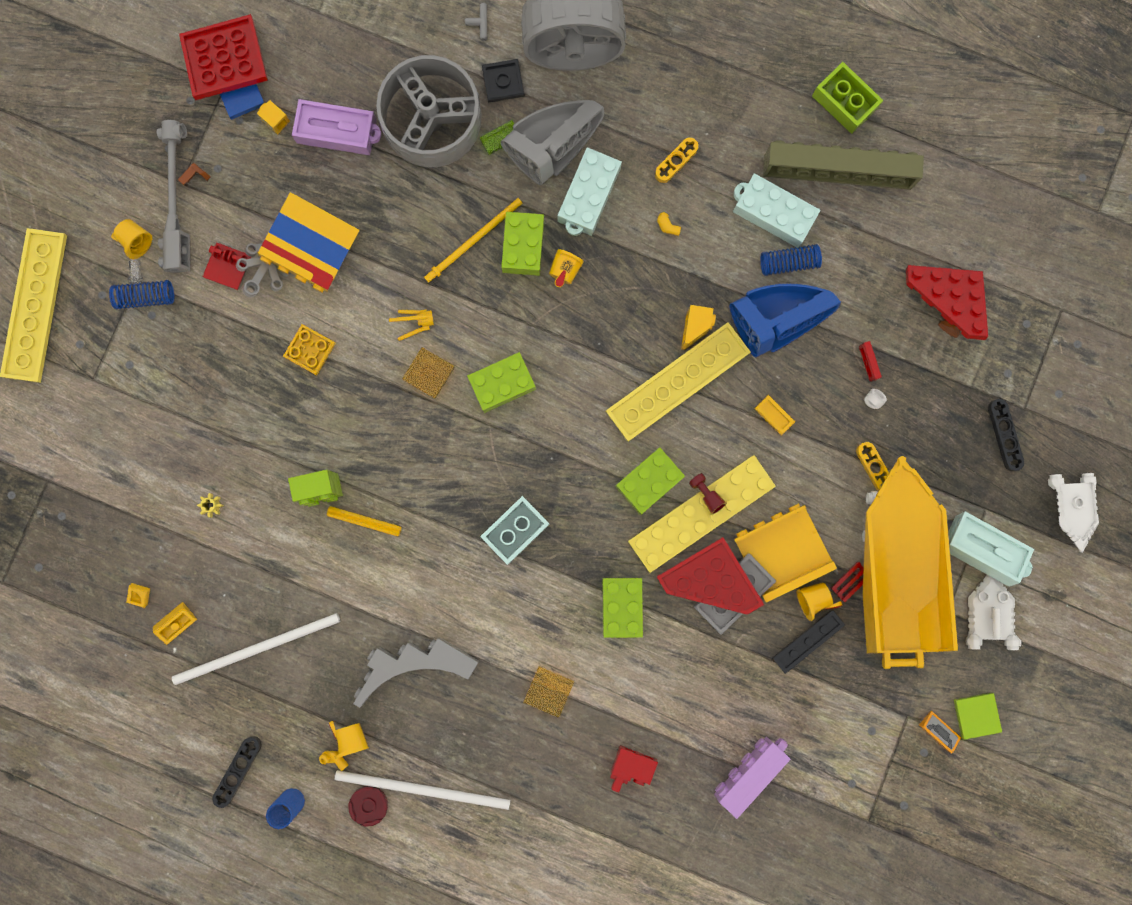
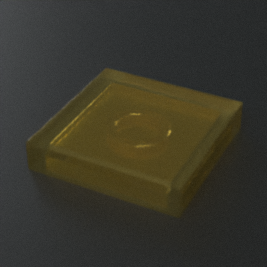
(428, 373)
(548, 691)

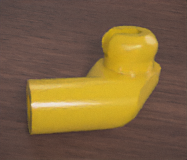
(666, 226)
(329, 757)

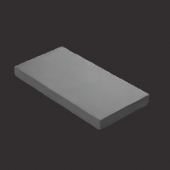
(722, 618)

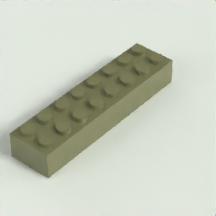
(843, 165)

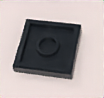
(503, 80)

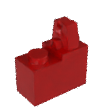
(633, 765)

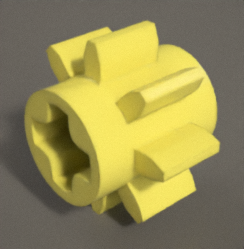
(204, 505)

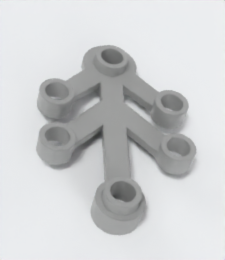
(254, 283)

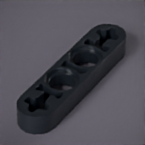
(1010, 434)
(236, 771)

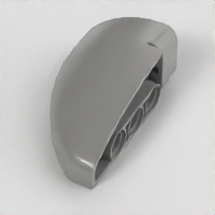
(552, 137)

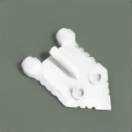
(1077, 507)
(991, 615)

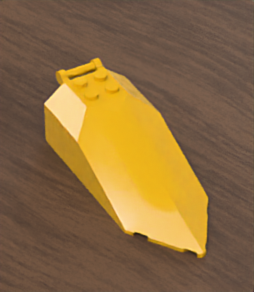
(907, 571)

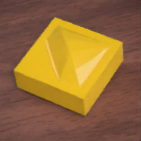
(138, 595)

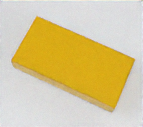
(774, 415)

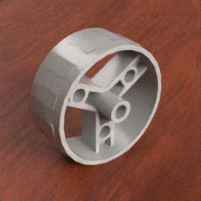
(573, 33)
(427, 108)

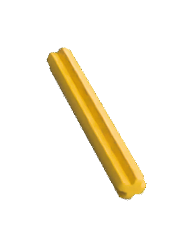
(363, 521)

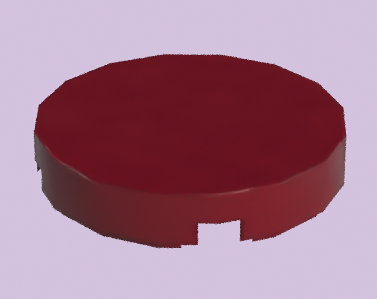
(368, 806)

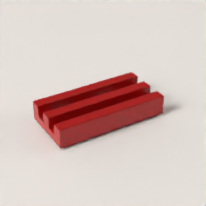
(870, 361)
(839, 593)

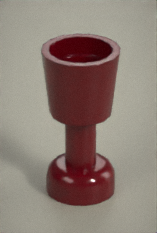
(712, 499)

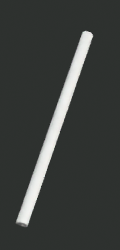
(255, 649)
(422, 790)

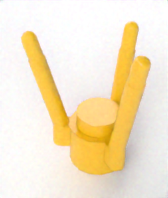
(423, 316)

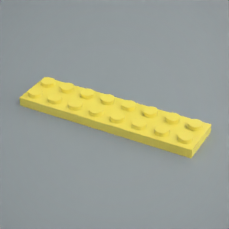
(33, 305)
(677, 382)
(694, 520)

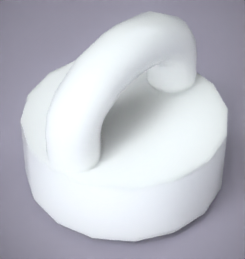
(875, 399)

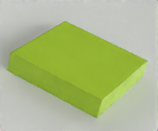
(977, 716)

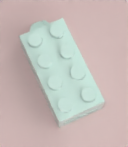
(588, 192)
(775, 210)
(989, 549)

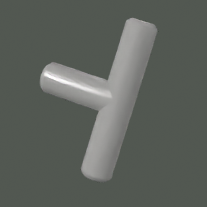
(482, 21)

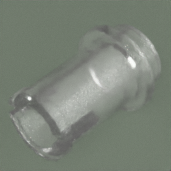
(135, 272)

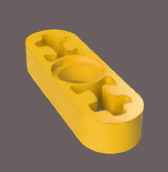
(689, 154)
(863, 457)

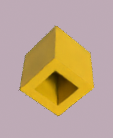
(273, 116)

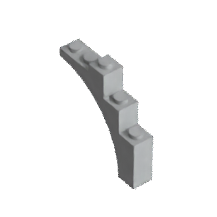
(386, 665)

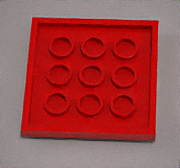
(223, 57)

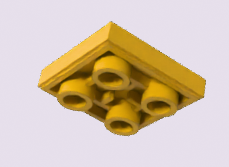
(309, 349)

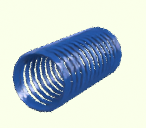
(764, 259)
(120, 295)
(279, 817)

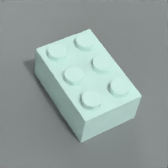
(515, 530)

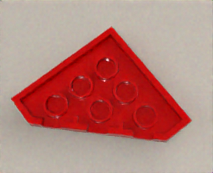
(955, 294)
(712, 579)

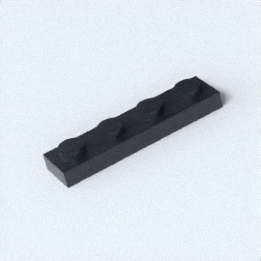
(808, 641)

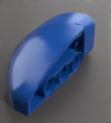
(780, 314)

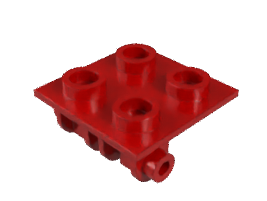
(222, 266)

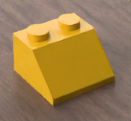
(697, 324)

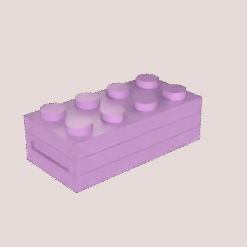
(335, 127)
(752, 775)

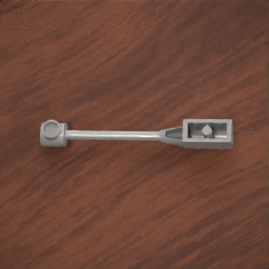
(174, 241)

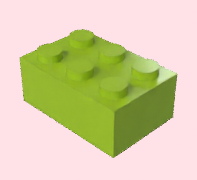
(847, 97)
(523, 243)
(501, 382)
(650, 481)
(315, 487)
(622, 607)

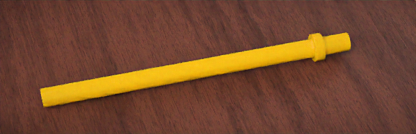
(436, 271)

